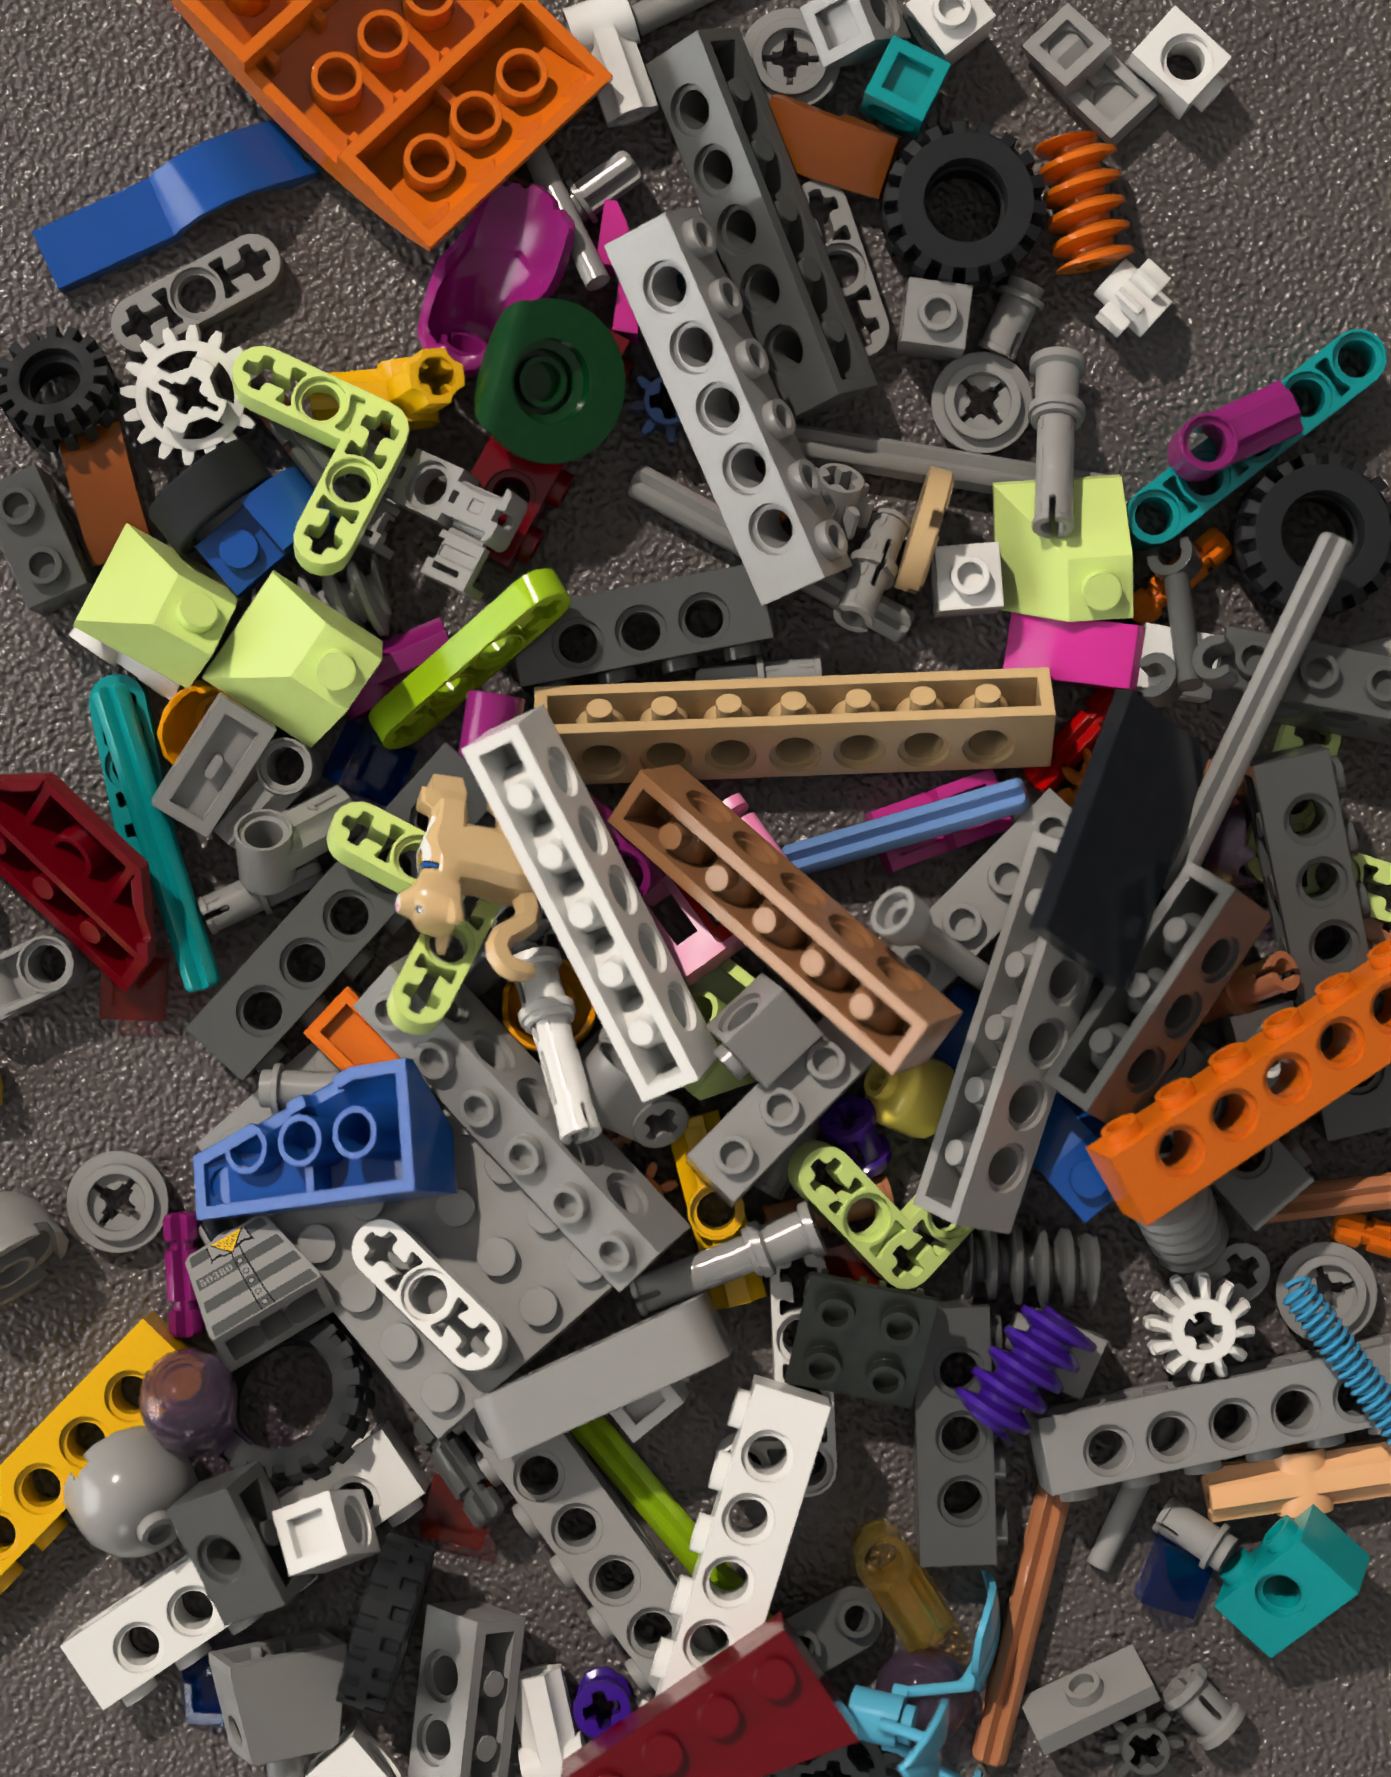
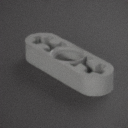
(842, 221)
(172, 285)

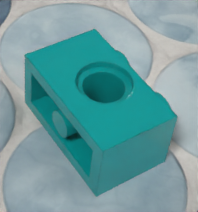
(1291, 1580)

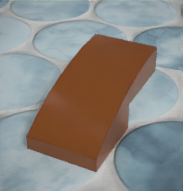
(835, 147)
(104, 489)

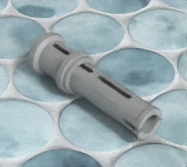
(1056, 416)
(757, 1250)

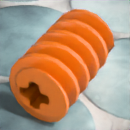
(1082, 202)

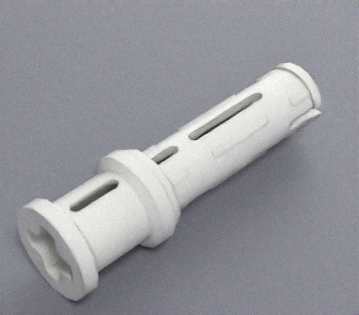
(548, 1017)

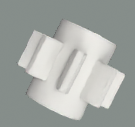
(1133, 297)

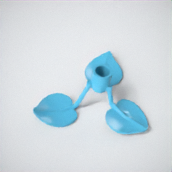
(891, 1722)

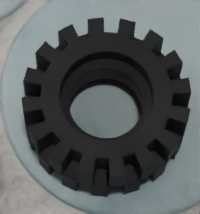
(74, 415)

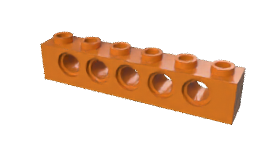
(1255, 1113)

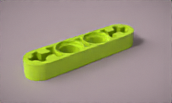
(470, 658)

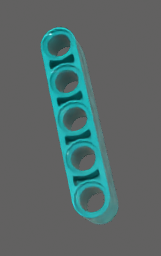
(1330, 392)

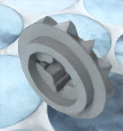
(767, 41)
(982, 373)
(88, 1205)
(1338, 1264)

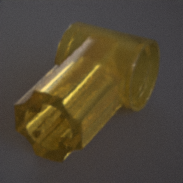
(901, 1587)

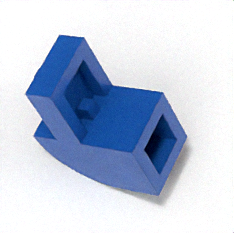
(260, 531)

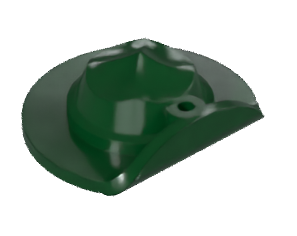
(550, 381)

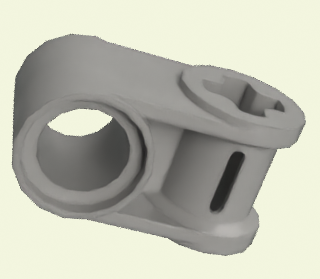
(24, 981)
(620, 1106)

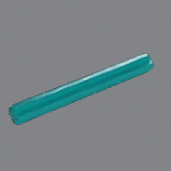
(156, 838)

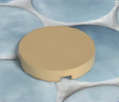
(924, 530)

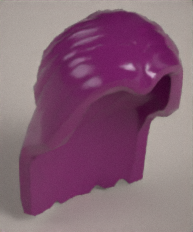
(505, 255)

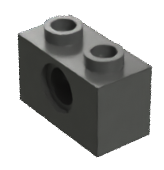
(41, 542)
(235, 1543)

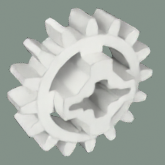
(179, 422)

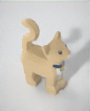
(472, 862)

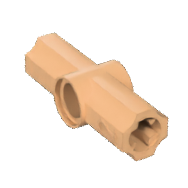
(1299, 1480)

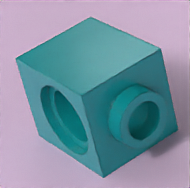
(905, 87)

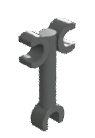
(1191, 660)

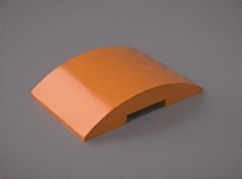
(407, 98)

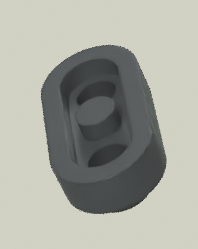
(824, 1626)

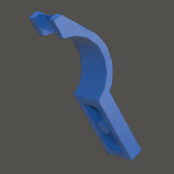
(170, 202)

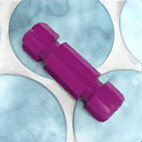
(181, 1231)

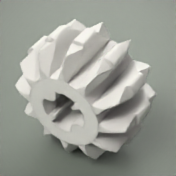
(1180, 1344)

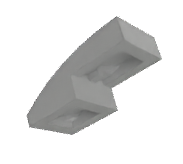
(1088, 76)

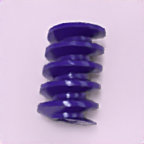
(1025, 1371)

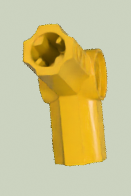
(414, 384)

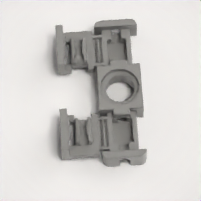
(464, 510)

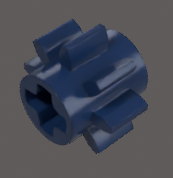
(654, 416)

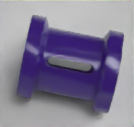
(872, 1145)
(616, 1689)

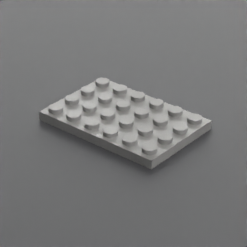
(483, 1234)

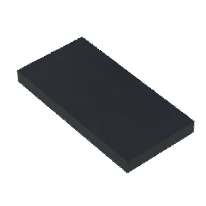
(1120, 839)

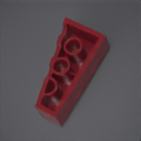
(734, 1716)

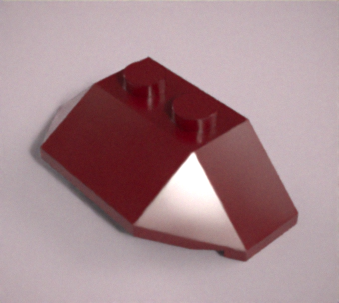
(77, 873)

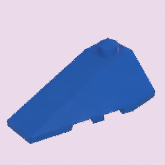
(348, 1144)

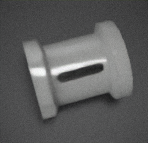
(1202, 1706)

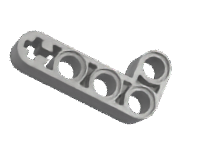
(604, 1376)

